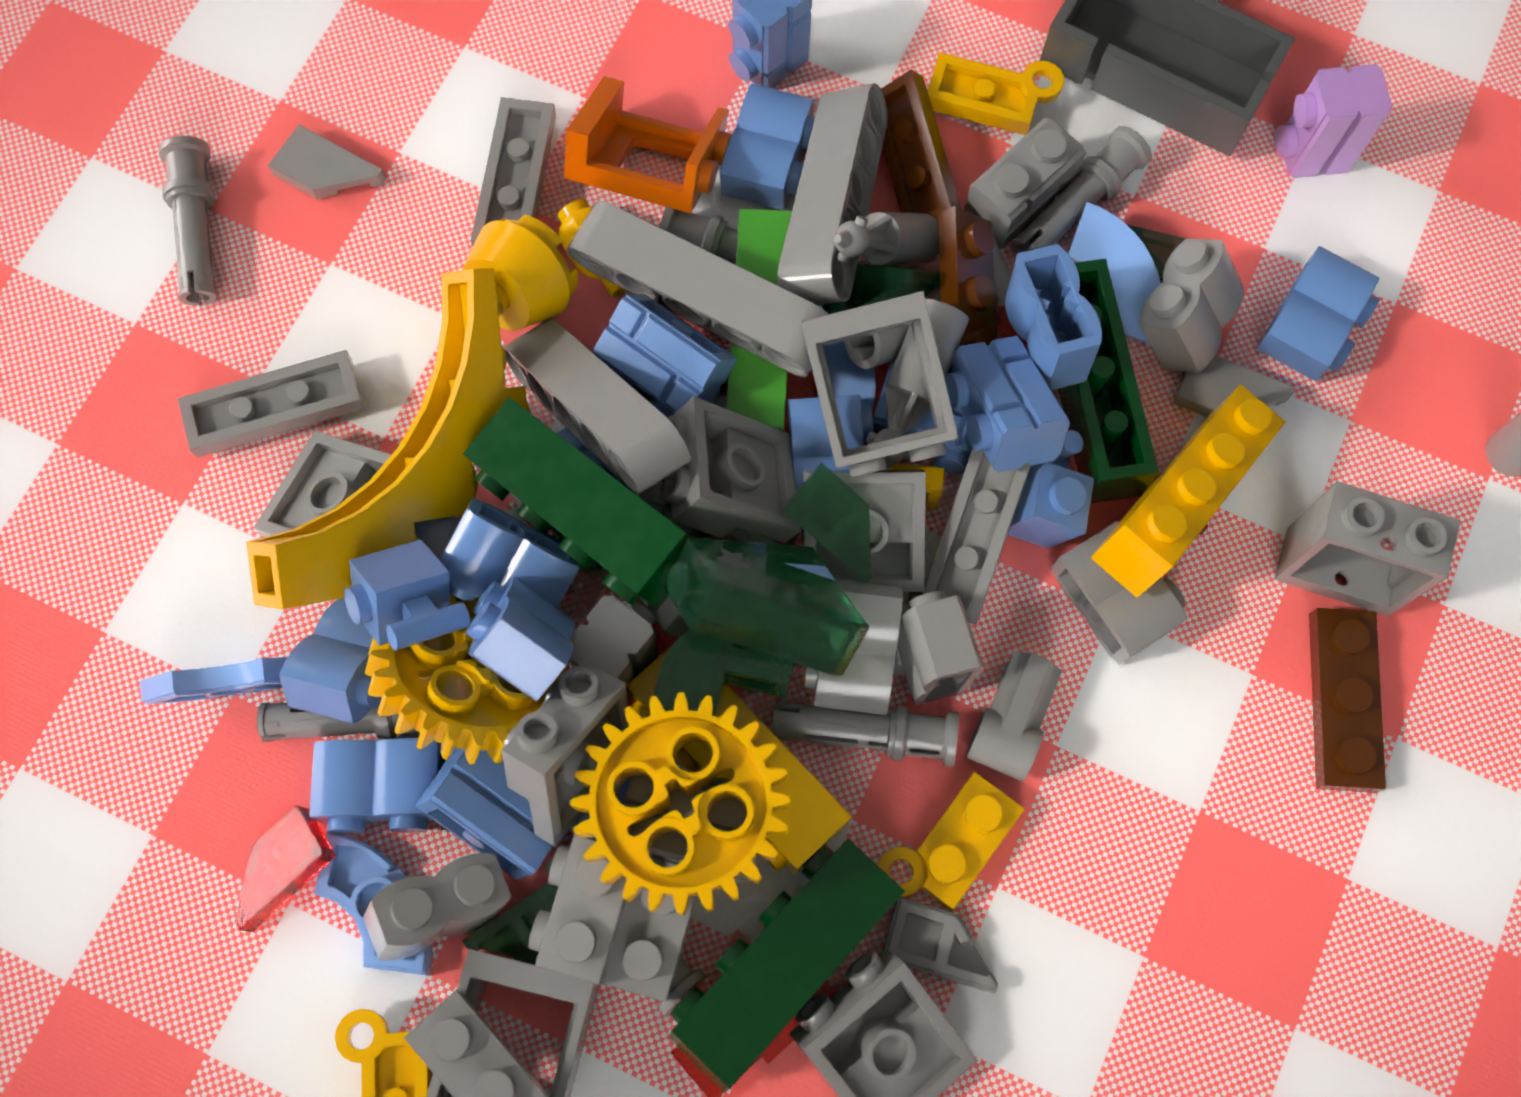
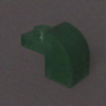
(707, 664)

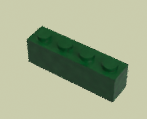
(1108, 404)
(580, 500)
(784, 965)

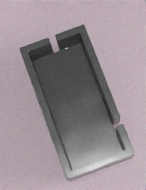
(1171, 61)

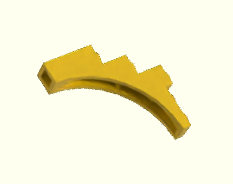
(421, 478)

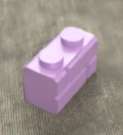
(1333, 121)

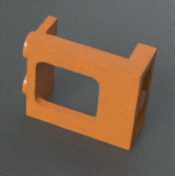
(606, 134)

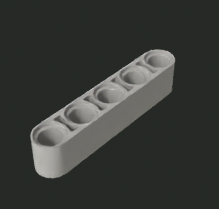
(831, 191)
(696, 285)
(597, 406)

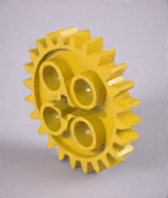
(448, 694)
(712, 855)

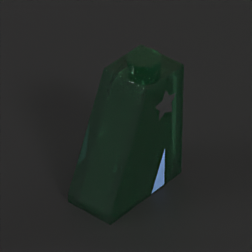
(768, 601)

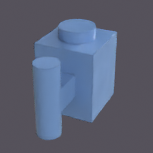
(1054, 500)
(403, 596)

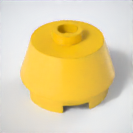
(527, 270)

